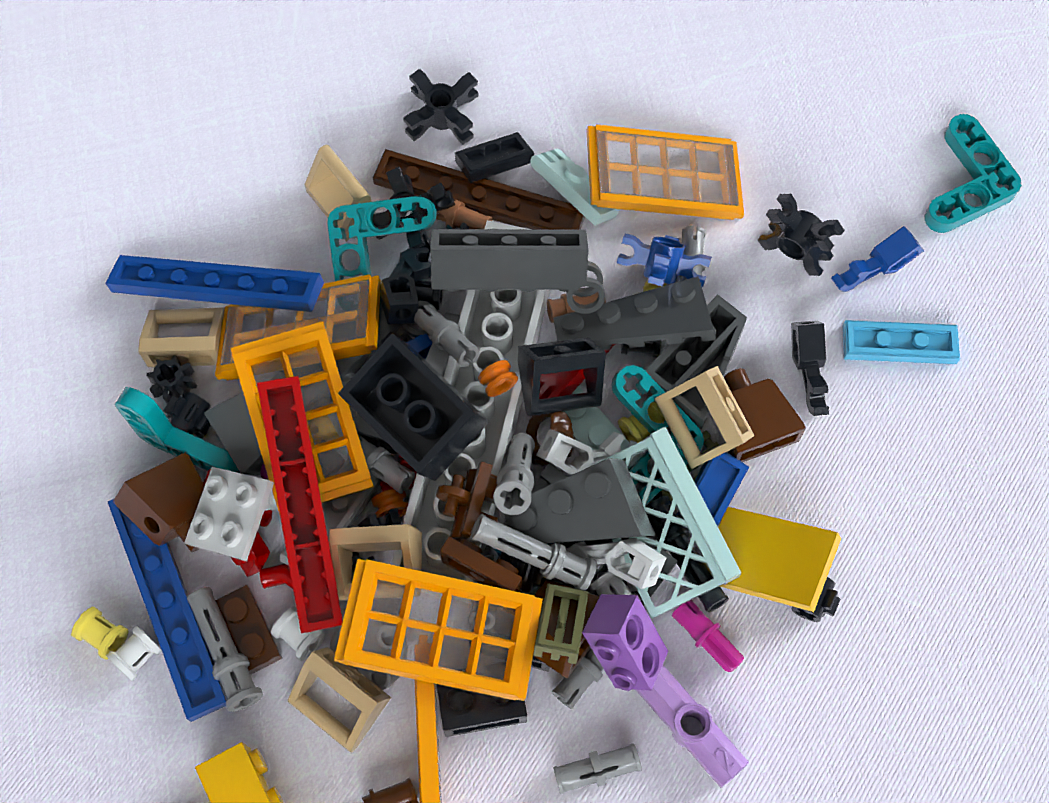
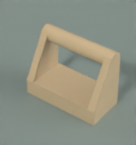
(334, 186)
(192, 350)
(722, 408)
(372, 538)
(350, 685)

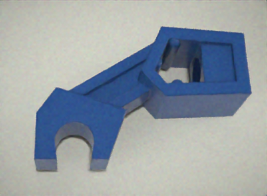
(885, 257)

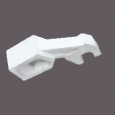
(557, 447)
(641, 573)

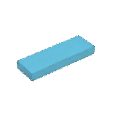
(901, 342)

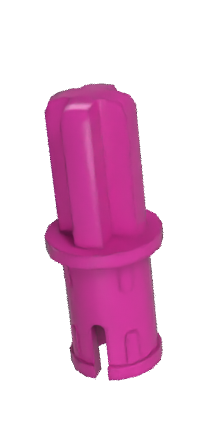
(708, 635)

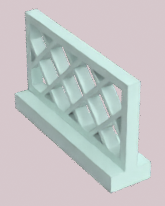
(695, 517)

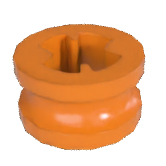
(498, 378)
(389, 500)

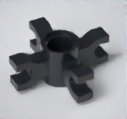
(444, 117)
(403, 188)
(800, 234)

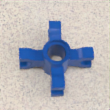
(663, 259)

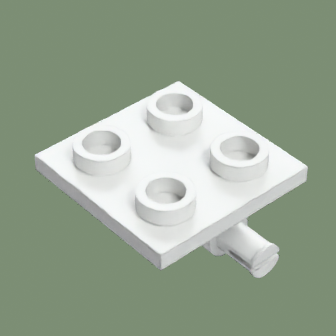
(230, 513)

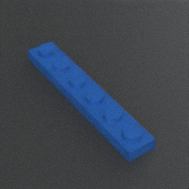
(216, 283)
(172, 619)

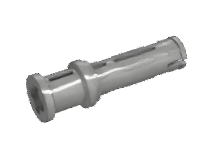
(516, 478)
(552, 559)
(225, 668)

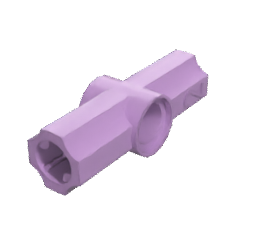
(711, 746)

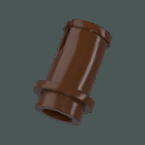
(398, 793)

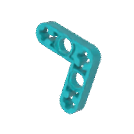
(984, 177)
(365, 228)
(645, 384)
(154, 428)

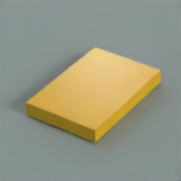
(778, 557)

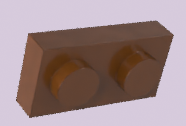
(469, 561)
(248, 628)

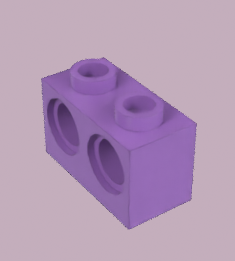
(625, 642)

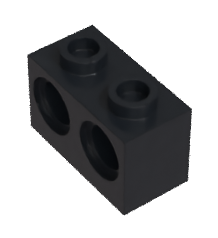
(480, 715)

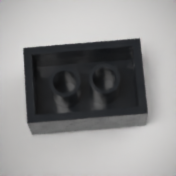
(413, 408)

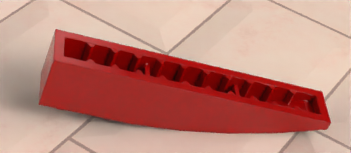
(300, 504)

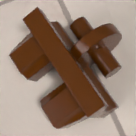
(478, 487)

